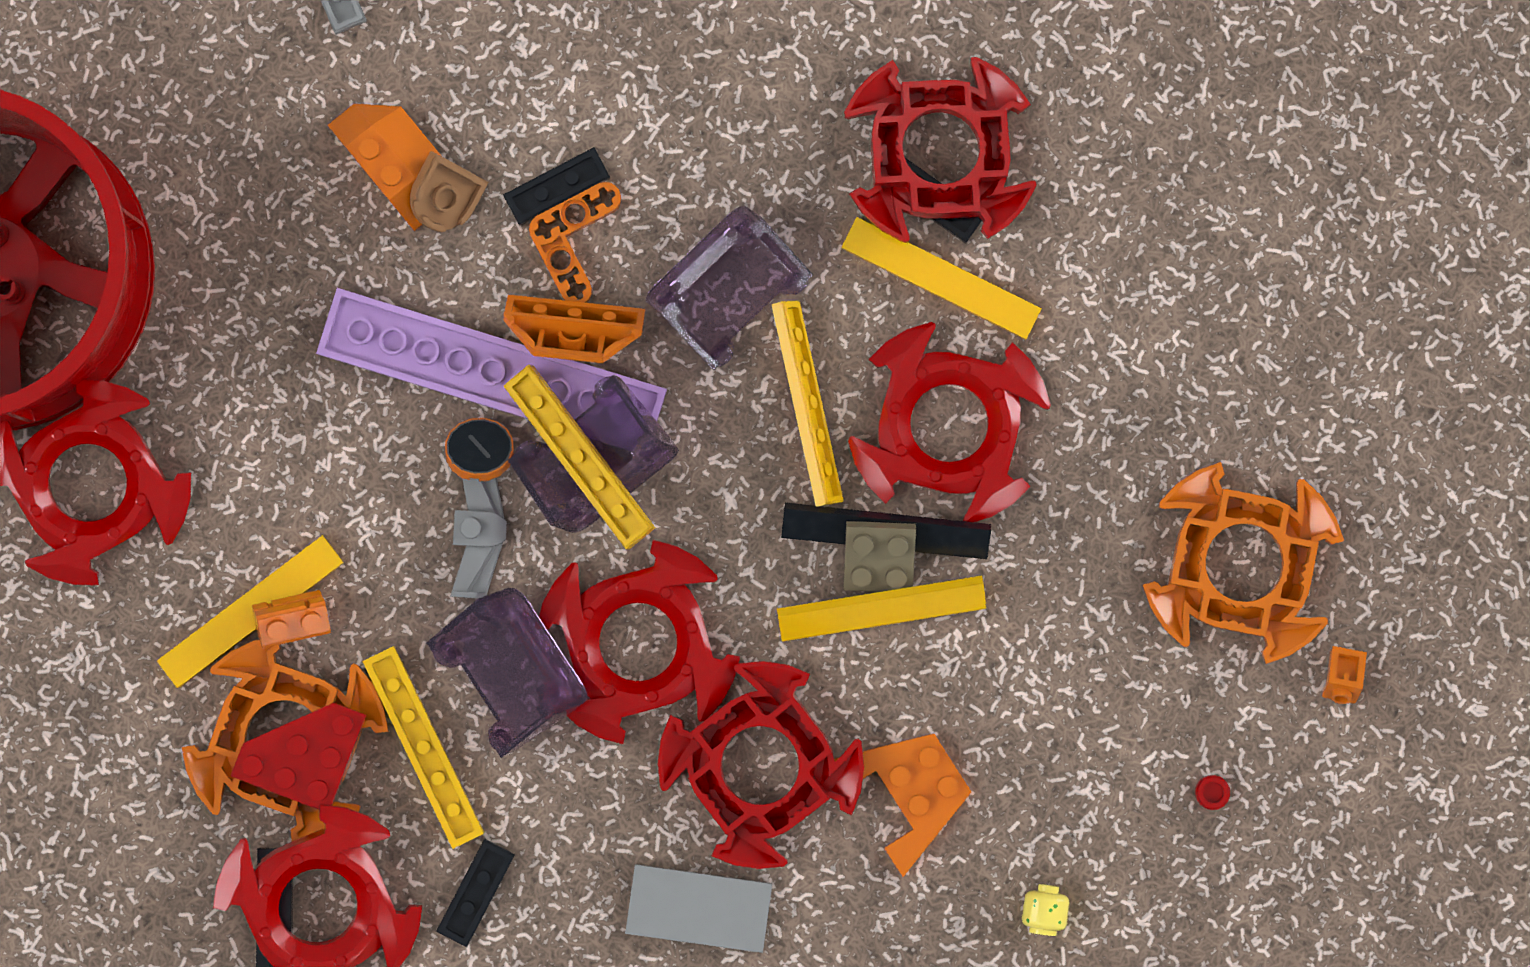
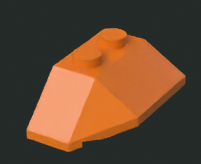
(387, 149)
(572, 328)

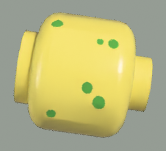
(1045, 910)

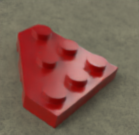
(304, 756)

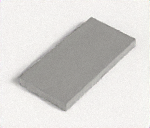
(698, 908)

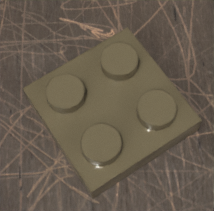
(879, 556)

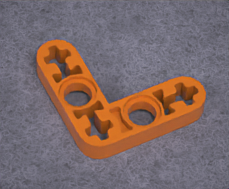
(559, 242)

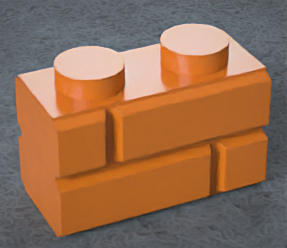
(291, 619)

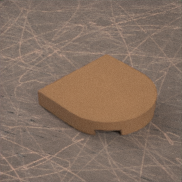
(444, 194)

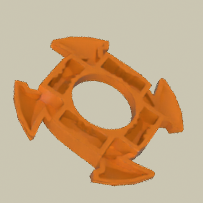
(1190, 588)
(262, 684)

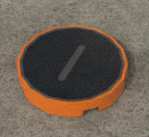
(479, 449)

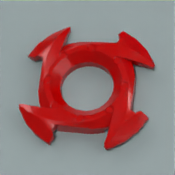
(894, 183)
(998, 391)
(146, 494)
(658, 586)
(817, 778)
(332, 849)

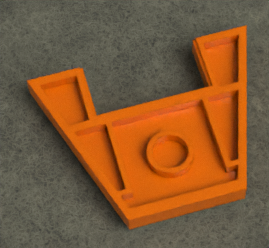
(923, 787)

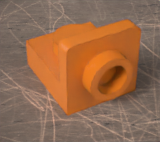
(1345, 675)

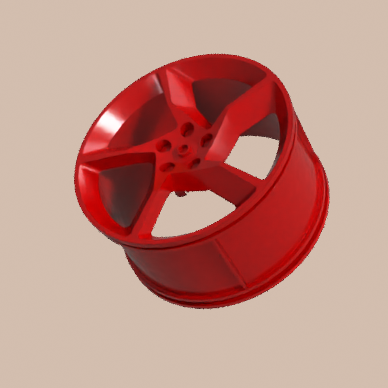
(28, 262)

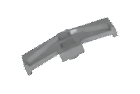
(483, 533)

